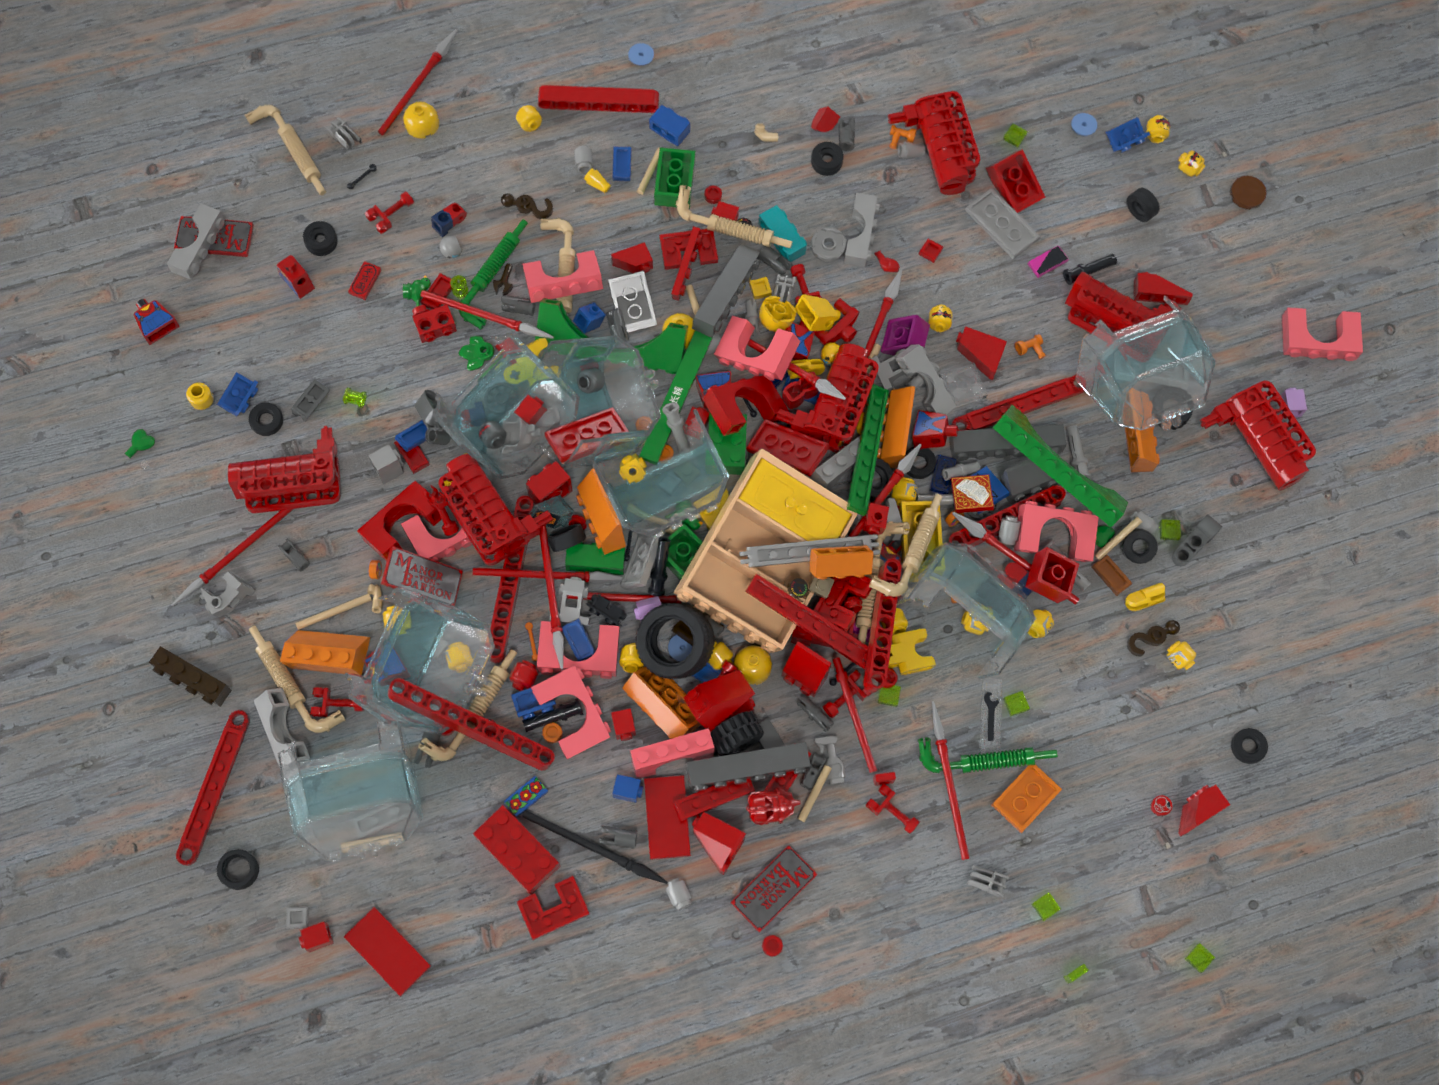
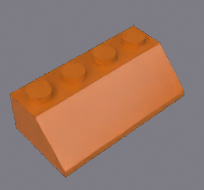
(897, 425)
(1142, 449)
(600, 514)
(325, 652)
(661, 702)

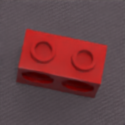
(433, 319)

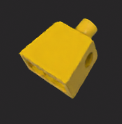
(816, 313)

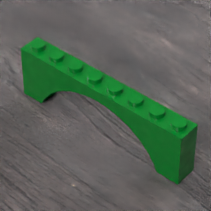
(661, 352)
(1100, 500)

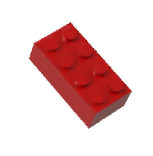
(516, 850)

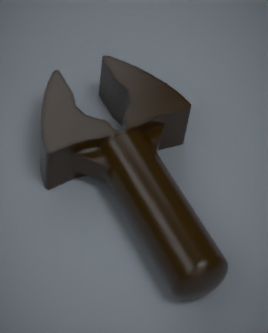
(504, 281)

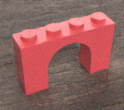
(583, 280)
(1299, 342)
(771, 363)
(1080, 525)
(432, 547)
(602, 663)
(593, 729)
(650, 757)

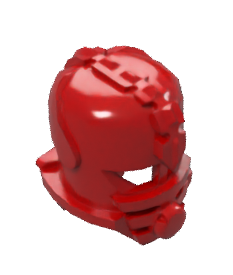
(770, 806)

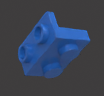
(1127, 134)
(237, 393)
(526, 704)

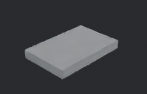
(640, 562)

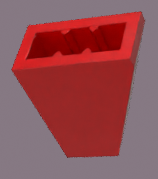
(981, 349)

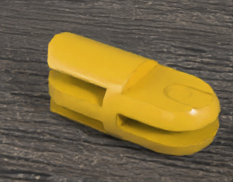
(808, 365)
(1146, 597)

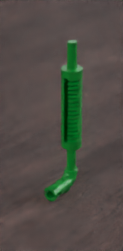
(489, 269)
(983, 761)

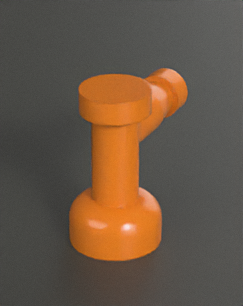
(897, 132)
(1022, 347)

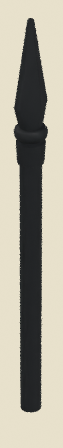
(638, 868)

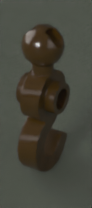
(526, 204)
(1155, 636)

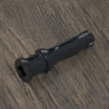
(1092, 267)
(659, 575)
(562, 713)

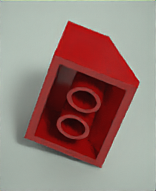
(1201, 807)

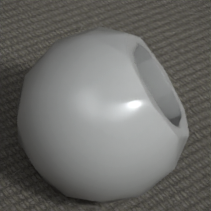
(450, 247)

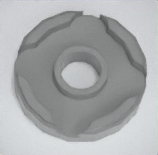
(825, 253)

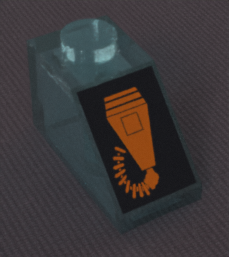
(558, 509)

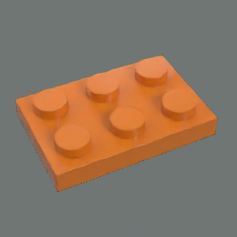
(1026, 797)

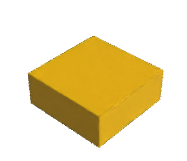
(760, 288)

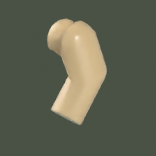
(764, 135)
(375, 590)

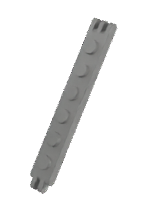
(799, 551)

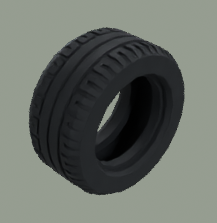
(648, 647)

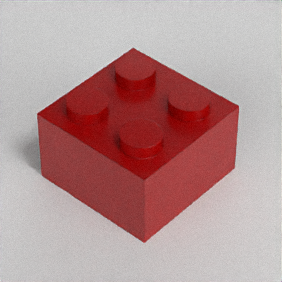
(549, 483)
(1052, 575)

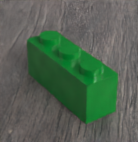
(590, 558)

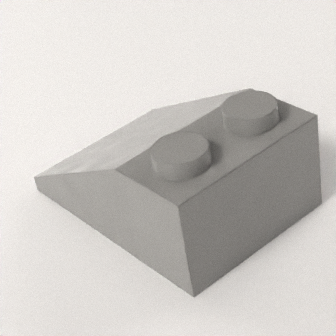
(633, 299)

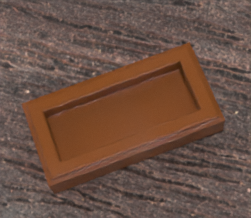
(1112, 575)

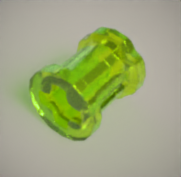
(455, 286)
(354, 397)

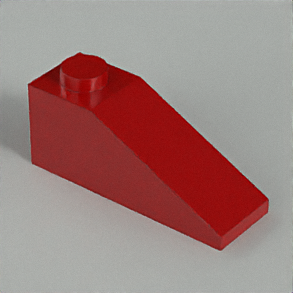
(1153, 288)

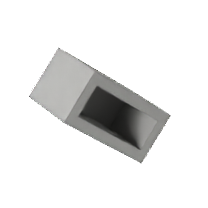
(386, 463)

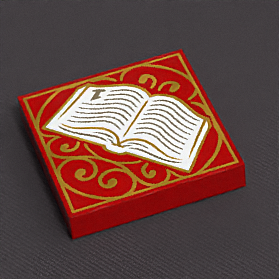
(972, 494)

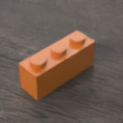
(841, 561)

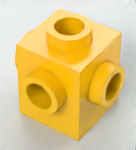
(632, 462)

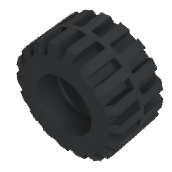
(737, 733)

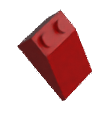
(1016, 181)
(806, 670)
(718, 698)

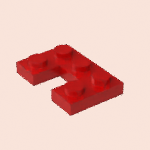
(674, 243)
(831, 606)
(543, 923)

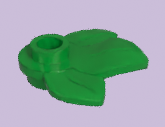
(473, 352)

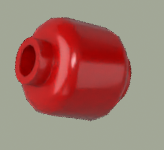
(523, 675)

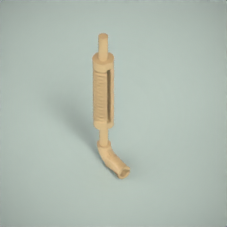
(292, 143)
(726, 226)
(566, 254)
(915, 553)
(865, 616)
(284, 680)
(479, 705)

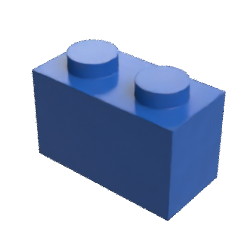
(669, 125)

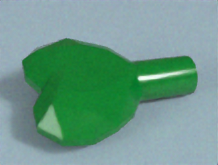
(140, 442)
(1103, 535)

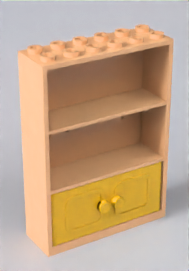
(765, 508)

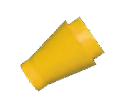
(596, 180)

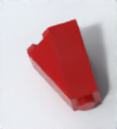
(718, 840)

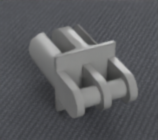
(342, 133)
(784, 288)
(989, 881)

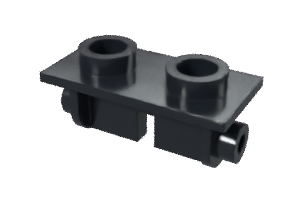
(612, 615)

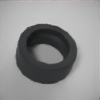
(566, 537)
(226, 858)

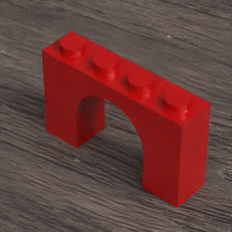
(758, 390)
(378, 529)

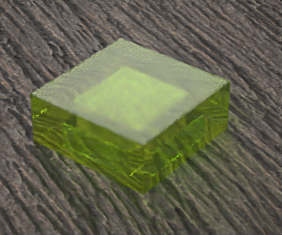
(1015, 135)
(1170, 529)
(889, 696)
(1016, 703)
(1046, 906)
(1199, 958)
(1076, 973)

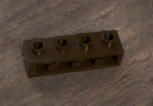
(190, 676)

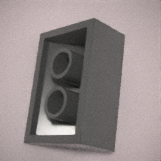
(1025, 479)

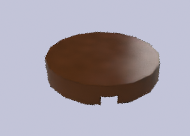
(1248, 192)

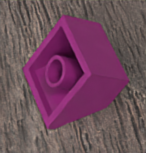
(904, 332)

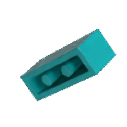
(776, 220)

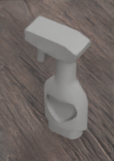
(837, 772)

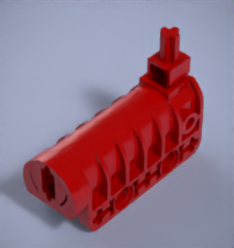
(944, 138)
(1097, 301)
(832, 413)
(1267, 432)
(289, 478)
(487, 512)

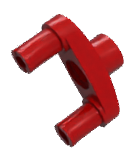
(843, 329)

